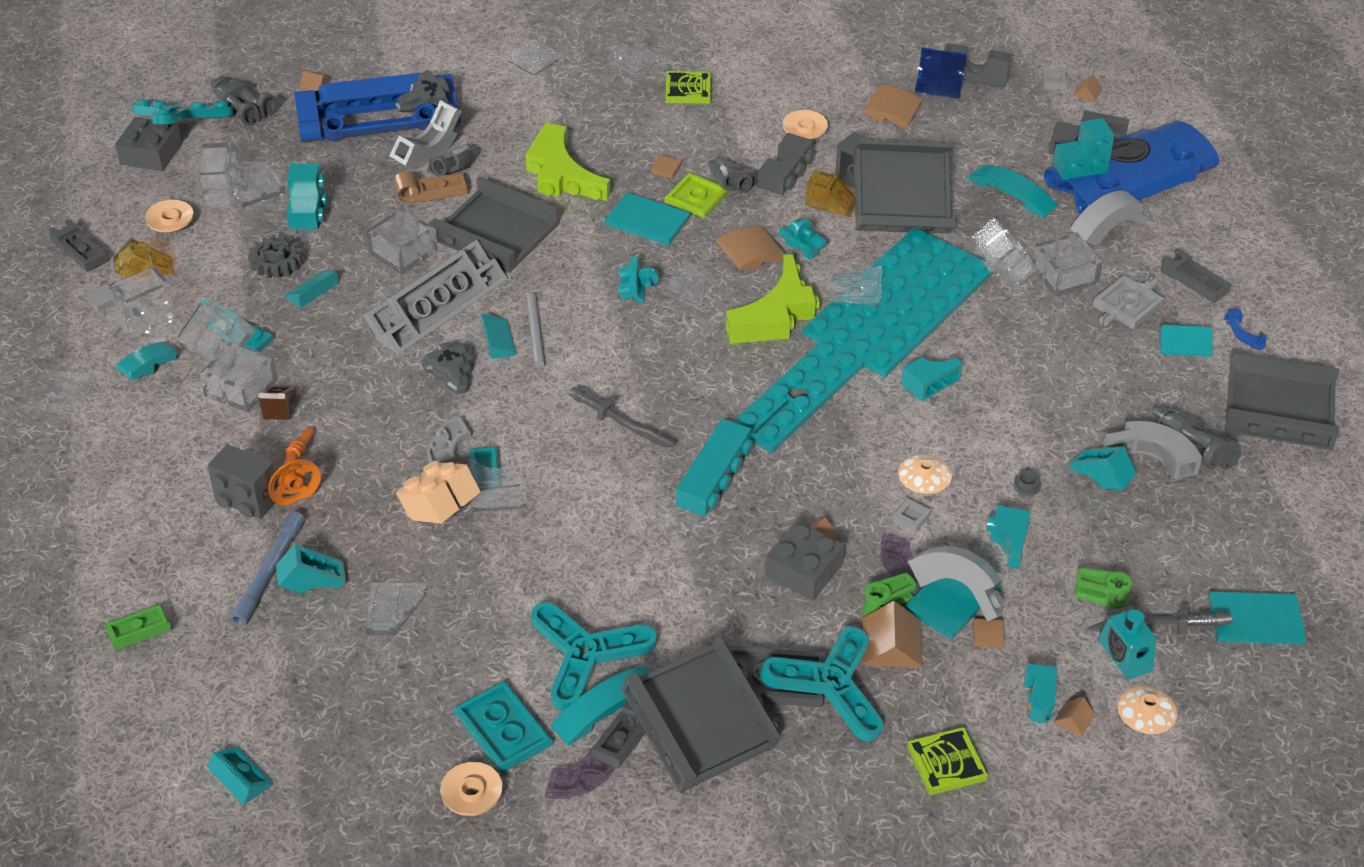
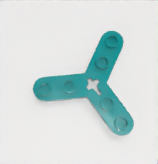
(171, 114)
(572, 639)
(843, 695)

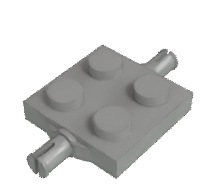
(1128, 302)

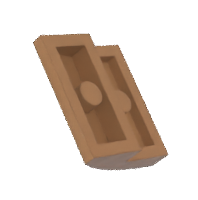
(893, 104)
(750, 247)

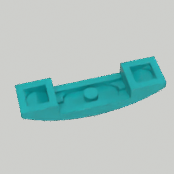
(1016, 185)
(593, 707)

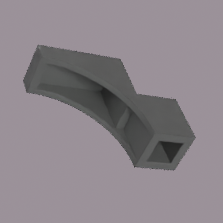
(1069, 133)

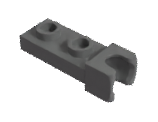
(78, 246)
(1195, 276)
(619, 738)

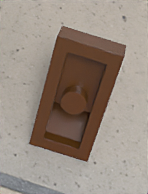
(276, 402)

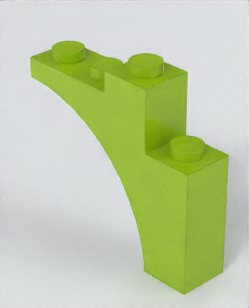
(558, 170)
(775, 313)

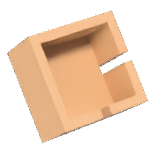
(429, 494)

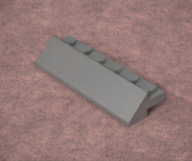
(434, 297)

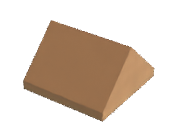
(892, 637)

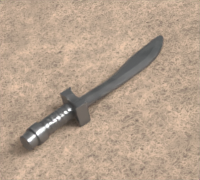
(604, 410)
(1183, 620)

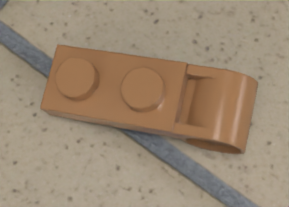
(427, 189)

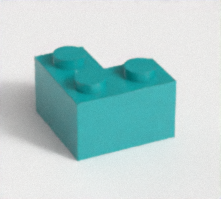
(1087, 155)
(306, 196)

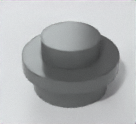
(1027, 483)

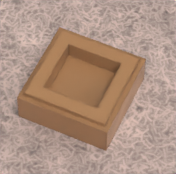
(666, 166)
(988, 633)

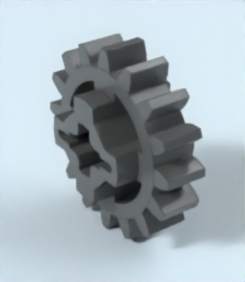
(275, 256)

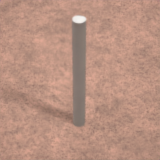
(535, 330)

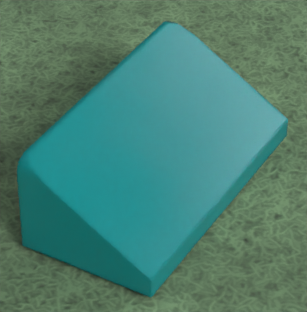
(312, 288)
(497, 336)
(1186, 340)
(238, 774)

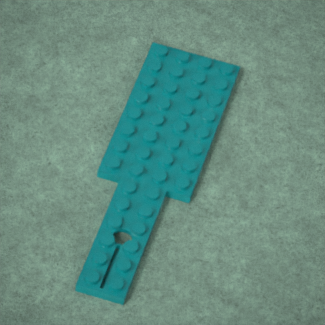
(919, 291)

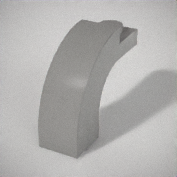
(432, 142)
(1106, 213)
(1161, 442)
(962, 566)

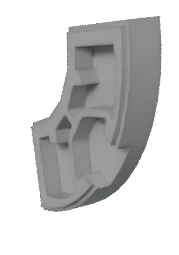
(446, 441)

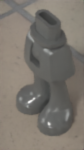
(236, 92)
(1218, 449)

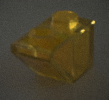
(829, 194)
(138, 257)

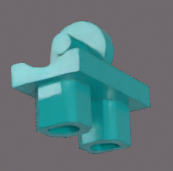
(801, 235)
(636, 280)

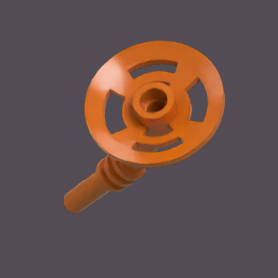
(294, 475)

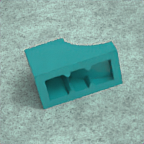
(928, 377)
(1106, 466)
(1009, 531)
(307, 569)

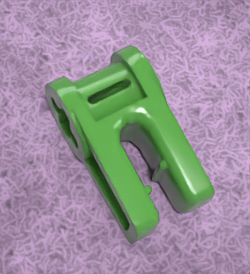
(1102, 587)
(885, 591)

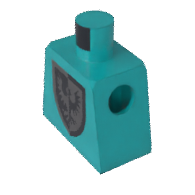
(1129, 643)

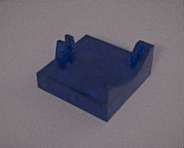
(940, 73)

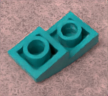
(143, 360)

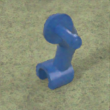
(1235, 317)

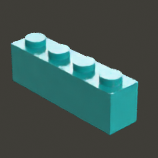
(713, 467)

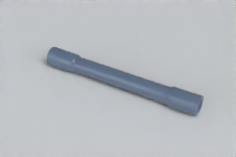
(249, 601)

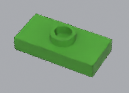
(137, 627)

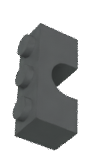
(993, 72)
(792, 157)

